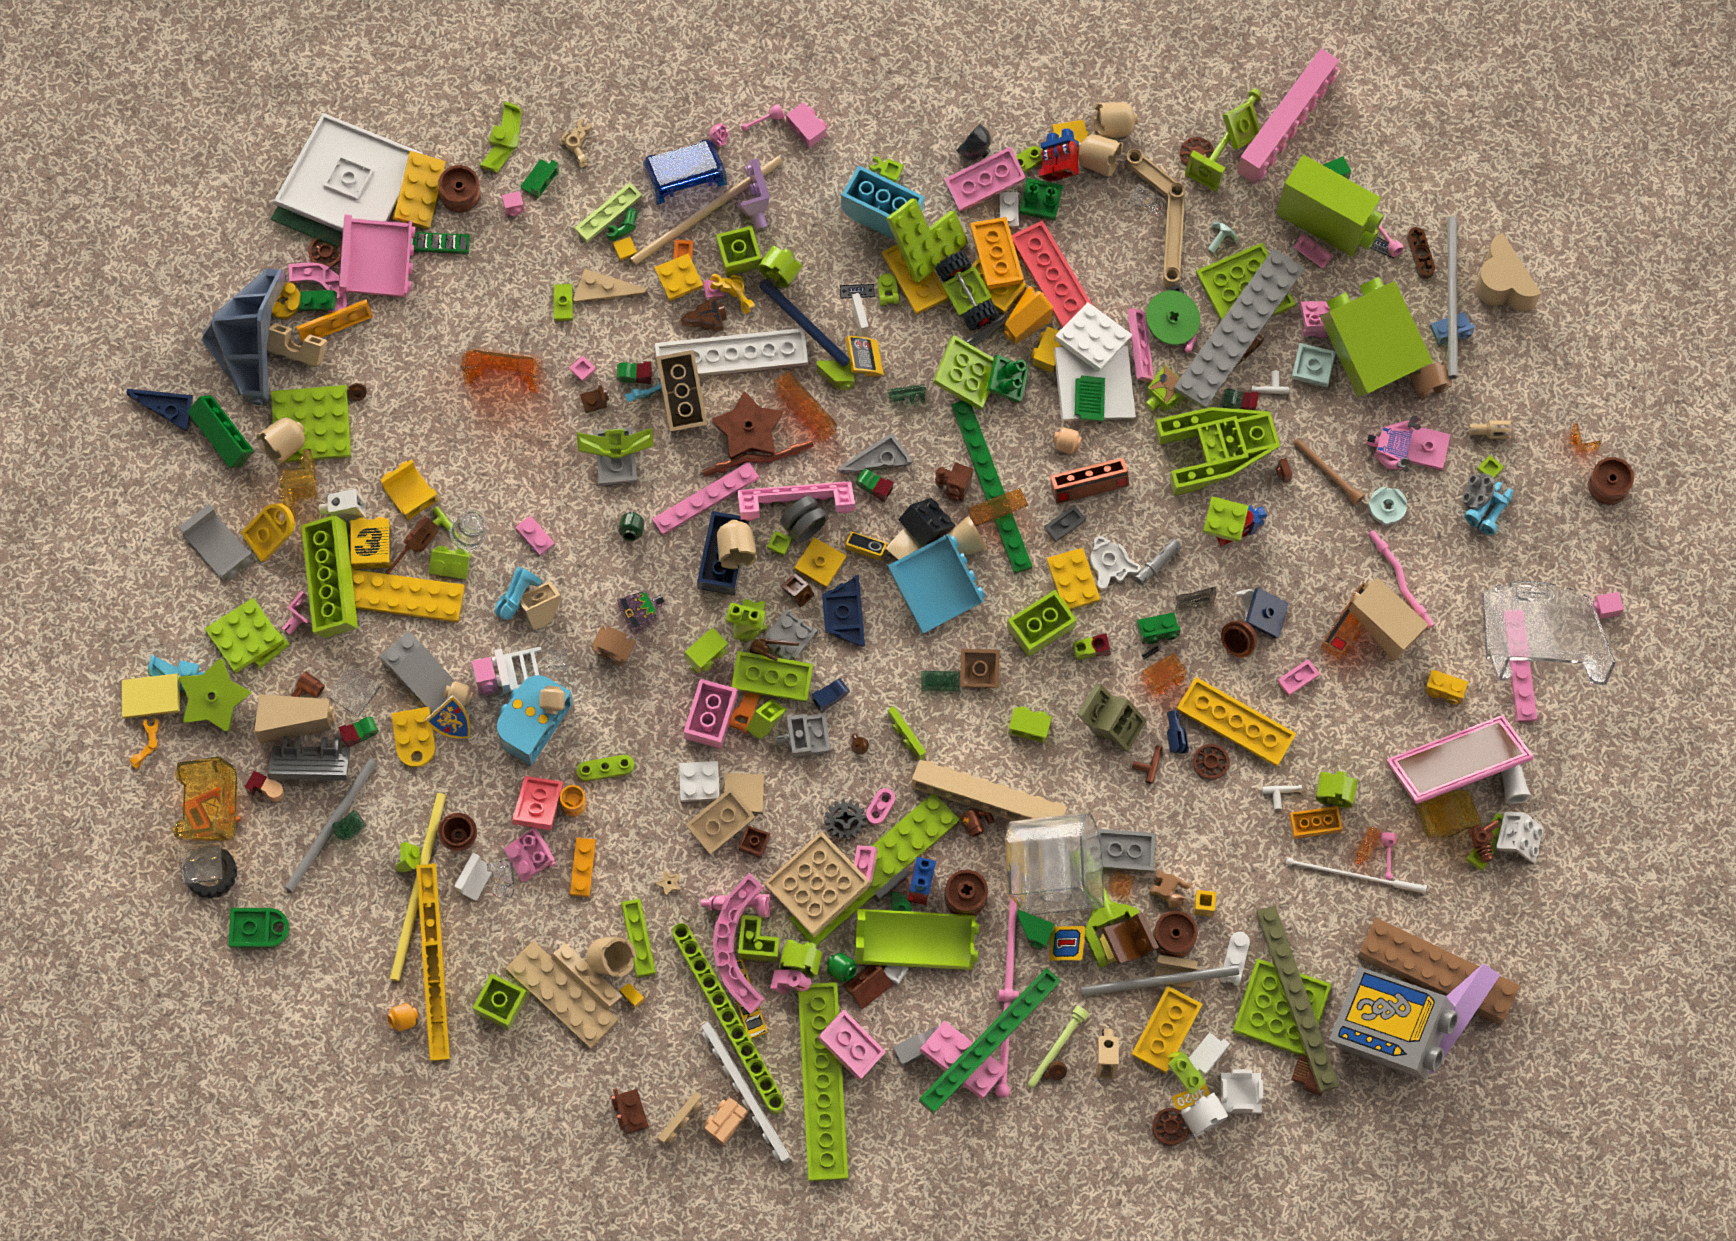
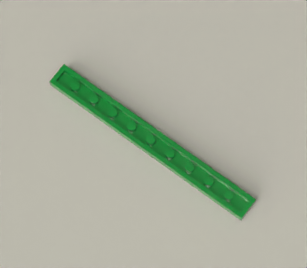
(990, 484)
(989, 1041)

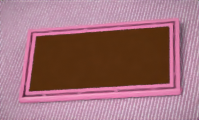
(1459, 759)

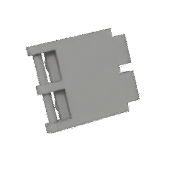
(787, 630)

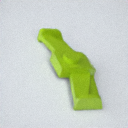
(503, 138)
(615, 443)

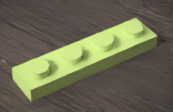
(608, 212)

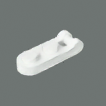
(1236, 955)

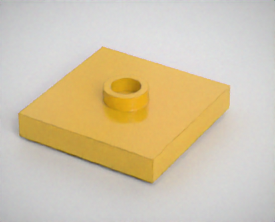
(820, 562)

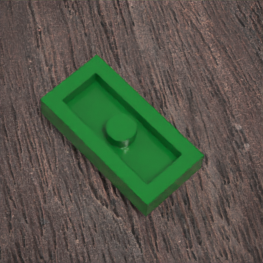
(318, 300)

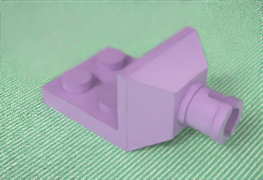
(755, 207)

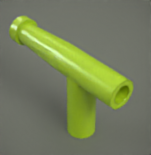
(441, 518)

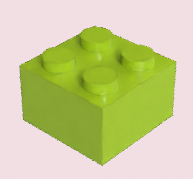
(738, 250)
(500, 1001)

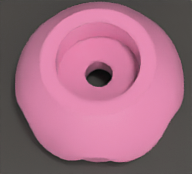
(718, 135)

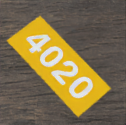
(1186, 1099)

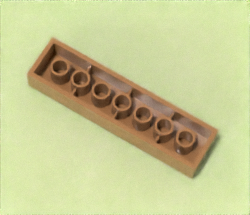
(1431, 967)

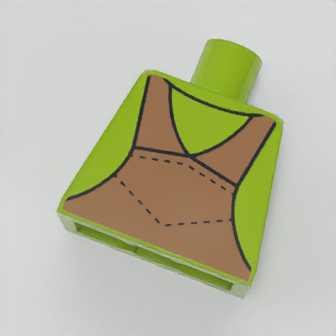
(1162, 392)

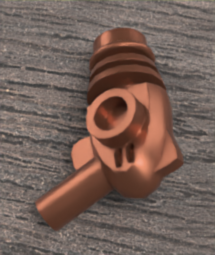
(1481, 840)

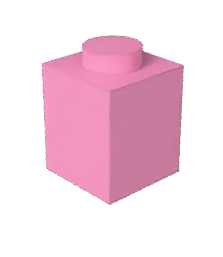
(1608, 605)

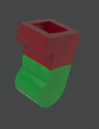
(634, 372)
(875, 485)
(358, 731)

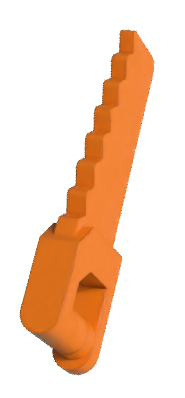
(744, 711)

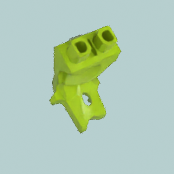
(747, 619)

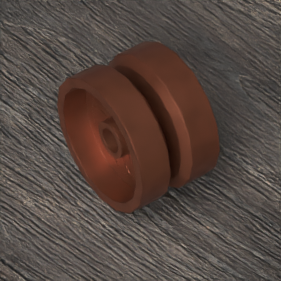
(459, 188)
(1611, 480)
(966, 882)
(1184, 930)

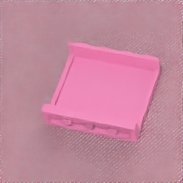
(376, 257)

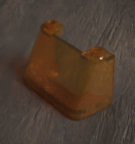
(478, 359)

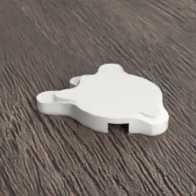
(1111, 561)

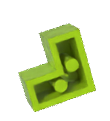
(754, 946)

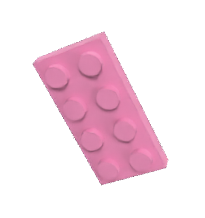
(985, 179)
(948, 1045)

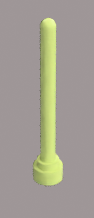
(1078, 1016)

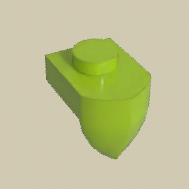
(408, 857)

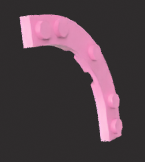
(724, 943)

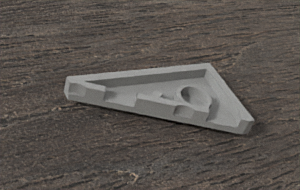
(883, 454)

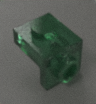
(349, 826)

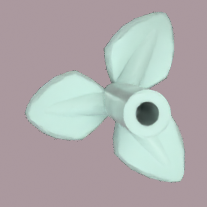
(1225, 231)

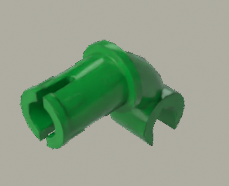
(626, 226)

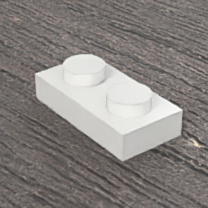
(1009, 208)

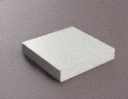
(859, 315)

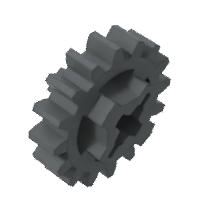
(853, 819)

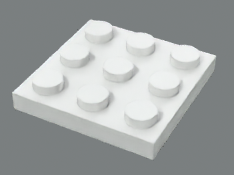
(1093, 337)

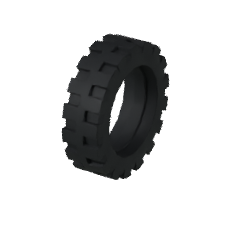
(223, 886)

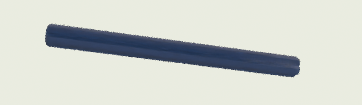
(805, 323)

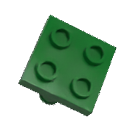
(1041, 199)
(1008, 378)

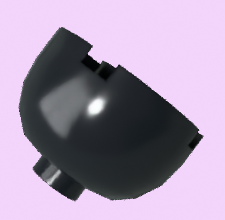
(976, 144)

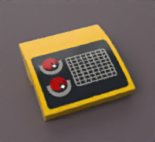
(864, 356)

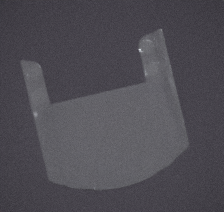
(1544, 625)

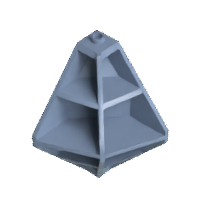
(241, 332)

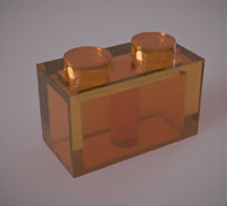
(1164, 674)

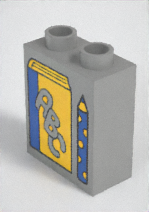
(1394, 1023)

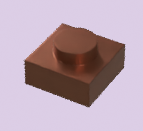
(1283, 470)

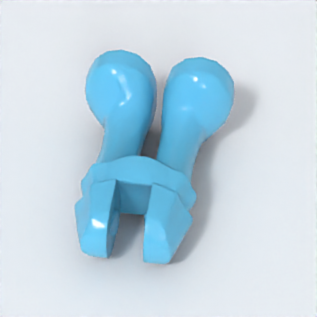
(1489, 526)
(509, 603)

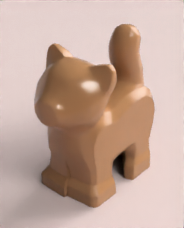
(1167, 887)

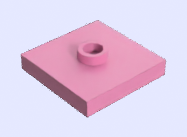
(1428, 448)

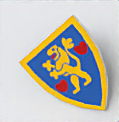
(450, 719)

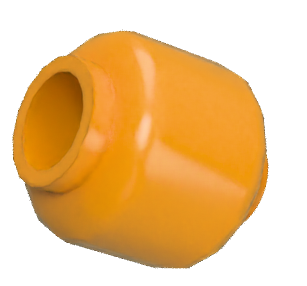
(402, 1017)

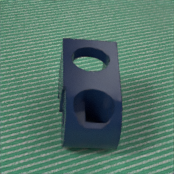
(830, 695)

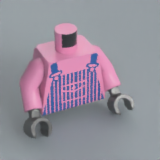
(1394, 444)

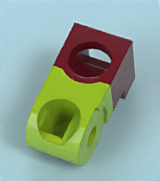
(1092, 647)

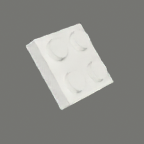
(699, 781)

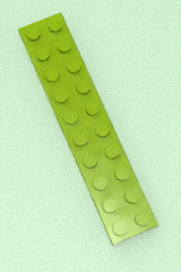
(896, 851)
(822, 1086)

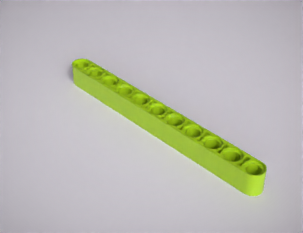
(728, 1027)

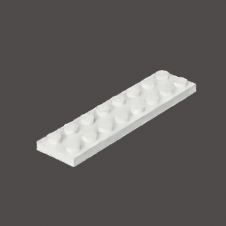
(743, 351)

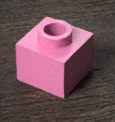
(513, 203)

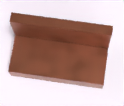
(868, 985)

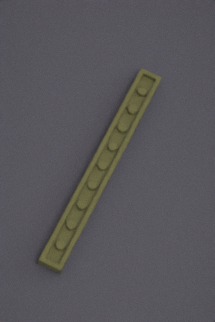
(1297, 999)

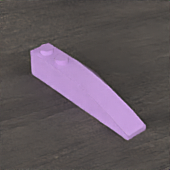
(1467, 999)

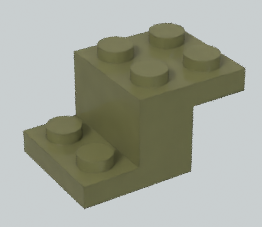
(1111, 717)

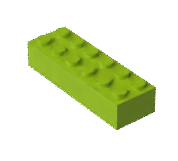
(329, 576)

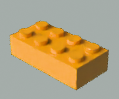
(1315, 822)

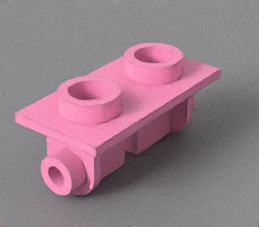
(1313, 251)

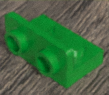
(1158, 627)

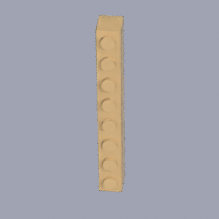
(982, 793)

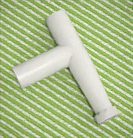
(1274, 389)
(1277, 791)

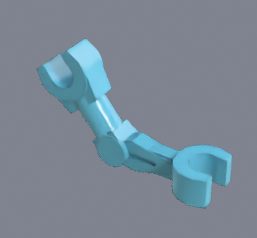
(636, 393)

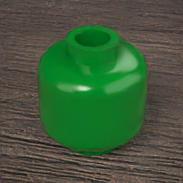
(841, 967)

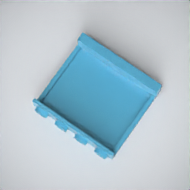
(936, 583)

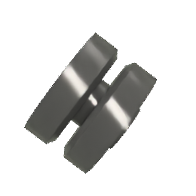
(804, 519)

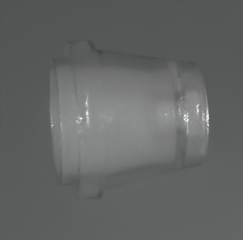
(467, 536)

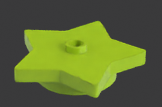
(227, 696)

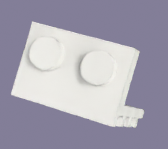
(504, 663)

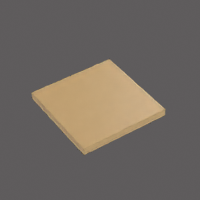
(817, 884)

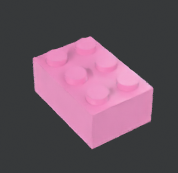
(710, 713)

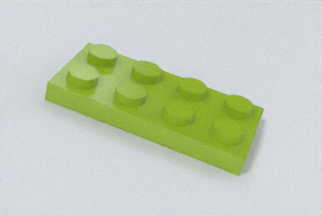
(772, 678)

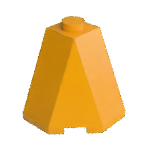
(1028, 316)

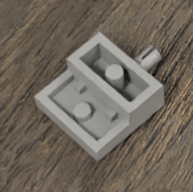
(806, 735)

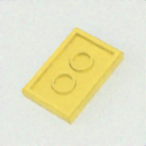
(150, 696)

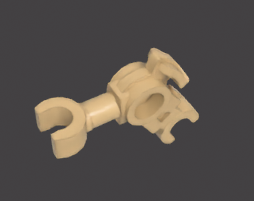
(574, 141)

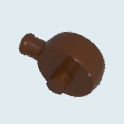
(859, 744)
(1056, 1070)

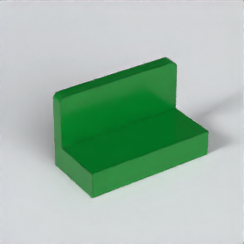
(540, 177)

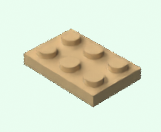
(720, 821)

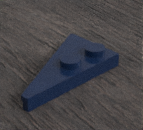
(167, 405)

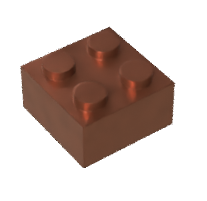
(754, 842)

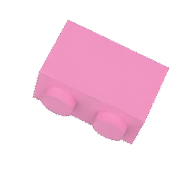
(806, 124)
(485, 676)

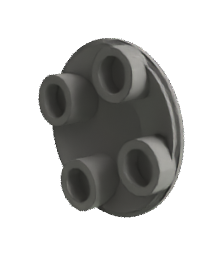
(1479, 490)

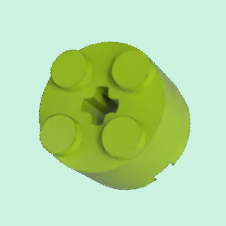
(780, 266)
(1336, 789)
(801, 958)

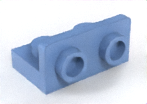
(1440, 329)

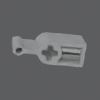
(909, 1050)

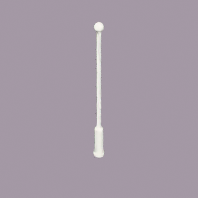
(1396, 884)

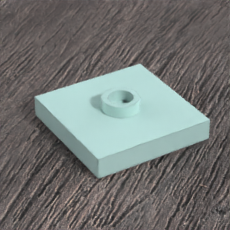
(1313, 365)

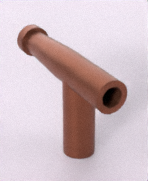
(1152, 768)

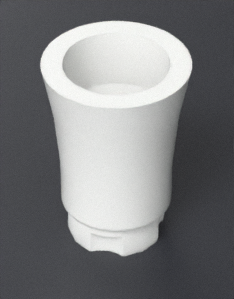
(1515, 786)

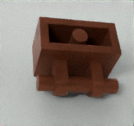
(957, 481)

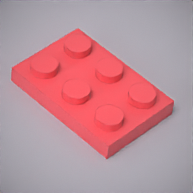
(537, 802)

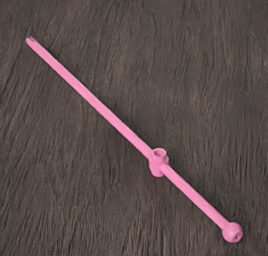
(1008, 996)

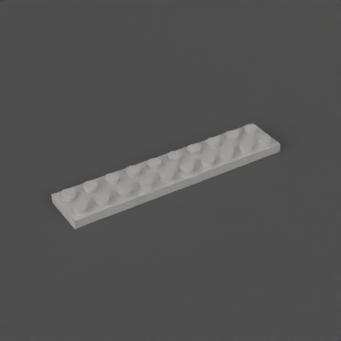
(1239, 329)

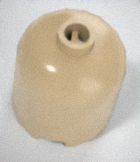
(1114, 119)
(1099, 154)
(282, 439)
(736, 545)
(611, 956)

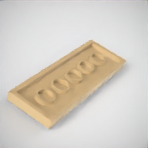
(561, 995)

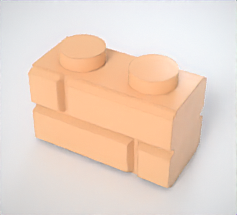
(726, 1121)

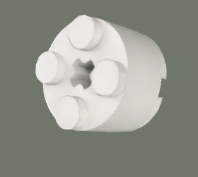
(1204, 1115)

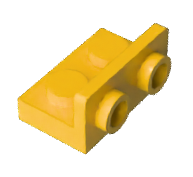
(1446, 687)

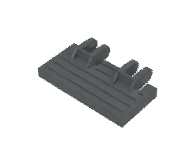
(310, 763)

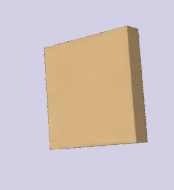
(748, 788)

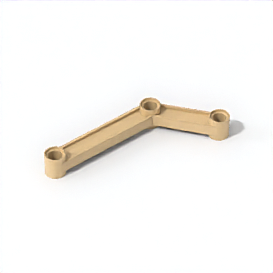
(1175, 211)

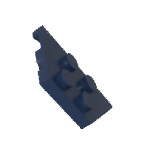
(844, 612)

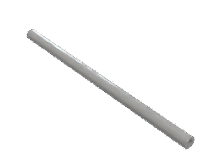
(1452, 298)

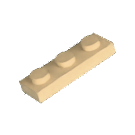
(680, 1119)

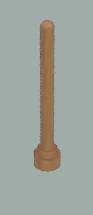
(1355, 496)

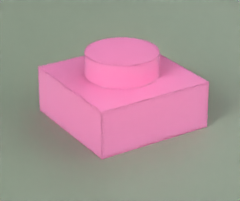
(711, 292)
(582, 369)

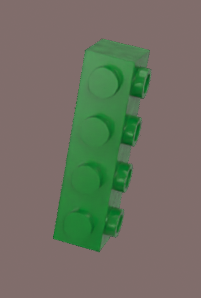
(220, 431)

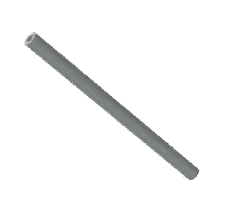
(328, 829)
(1160, 980)

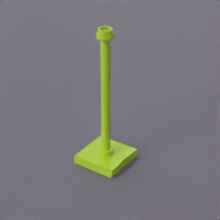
(1207, 170)

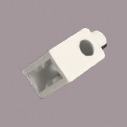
(345, 505)

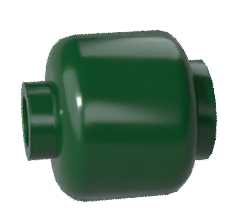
(631, 526)

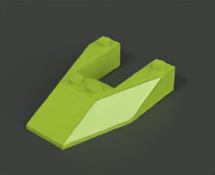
(1228, 440)

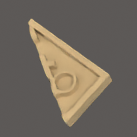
(598, 286)

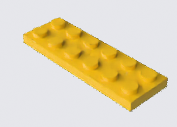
(407, 595)
(1236, 721)

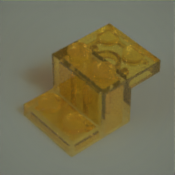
(299, 482)
(1448, 814)

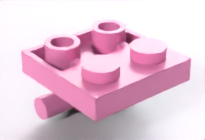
(1312, 322)
(529, 854)

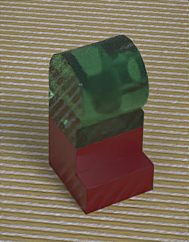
(1239, 400)

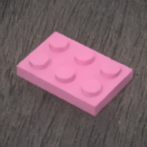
(851, 1044)

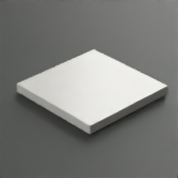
(1118, 384)

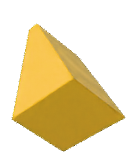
(632, 995)

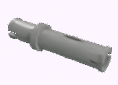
(1151, 568)

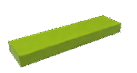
(638, 937)

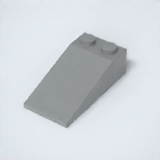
(417, 670)

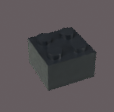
(926, 521)

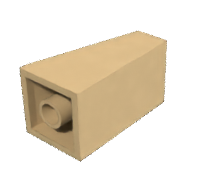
(1387, 618)
(291, 717)

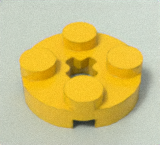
(291, 305)

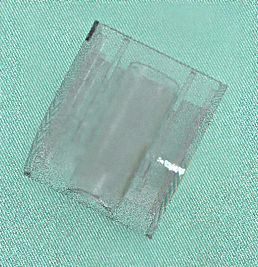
(1055, 864)

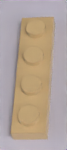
(586, 977)

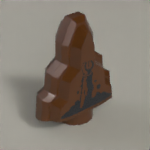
(707, 316)

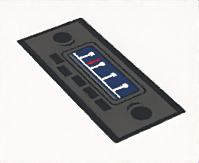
(1381, 246)
(864, 290)

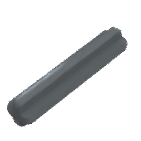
(987, 331)

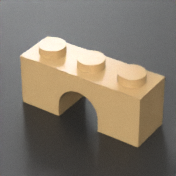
(281, 343)

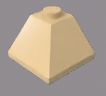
(540, 605)

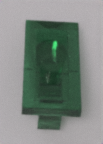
(899, 393)
(940, 681)

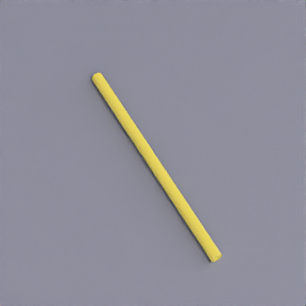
(414, 900)

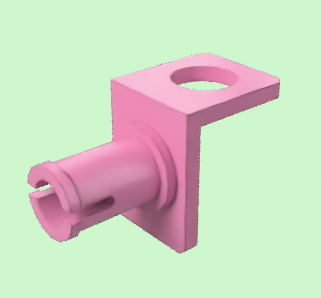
(294, 622)

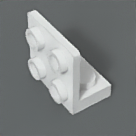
(1520, 835)

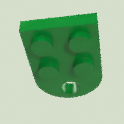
(256, 928)

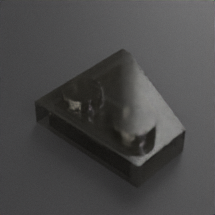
(1196, 599)

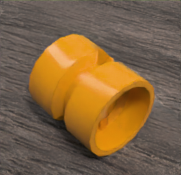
(573, 800)

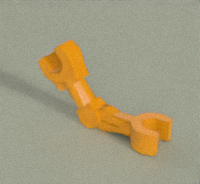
(151, 731)

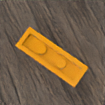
(582, 867)

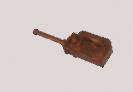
(417, 539)

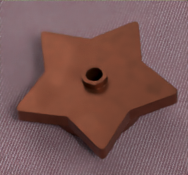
(744, 439)

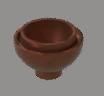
(1239, 638)
(455, 824)

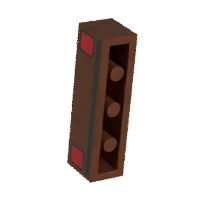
(1089, 480)

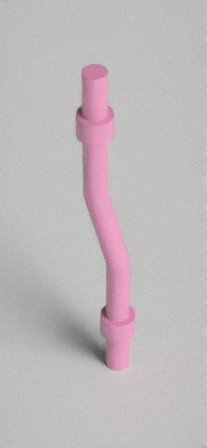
(1382, 547)

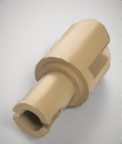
(1488, 429)

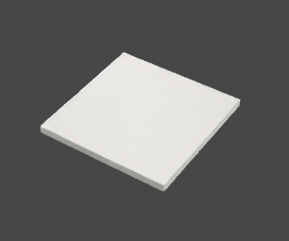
(344, 174)

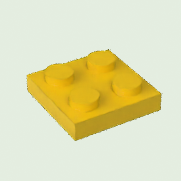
(678, 277)

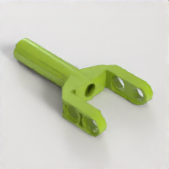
(1101, 918)

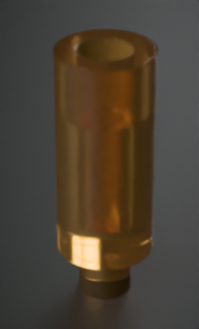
(1367, 844)

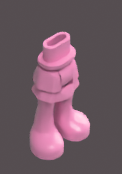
(761, 903)

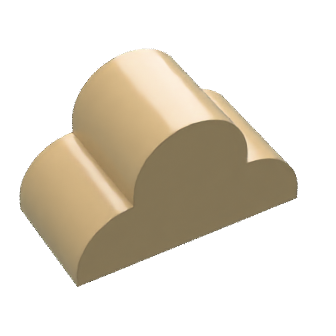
(1506, 278)

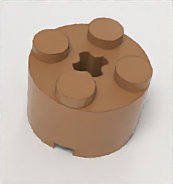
(1431, 379)
(612, 644)

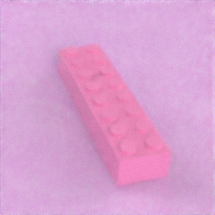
(1288, 116)

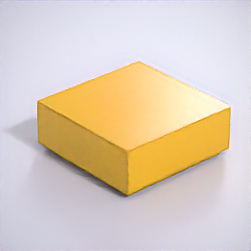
(625, 248)

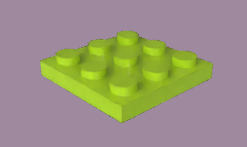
(964, 372)
(244, 635)

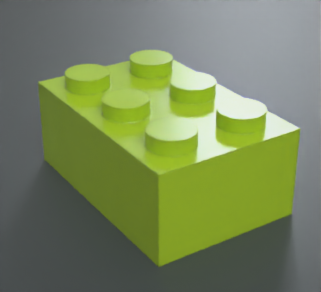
(1041, 623)

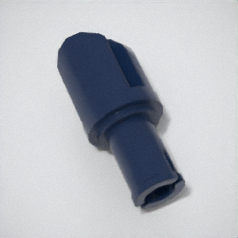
(1176, 734)

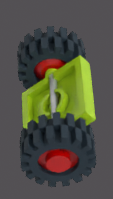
(967, 291)

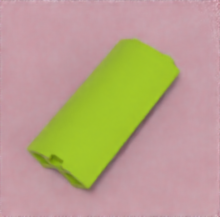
(915, 939)

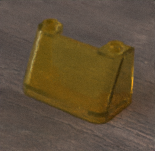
(207, 800)

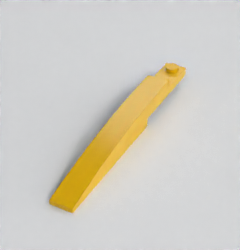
(433, 962)

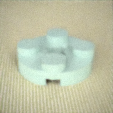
(1387, 495)

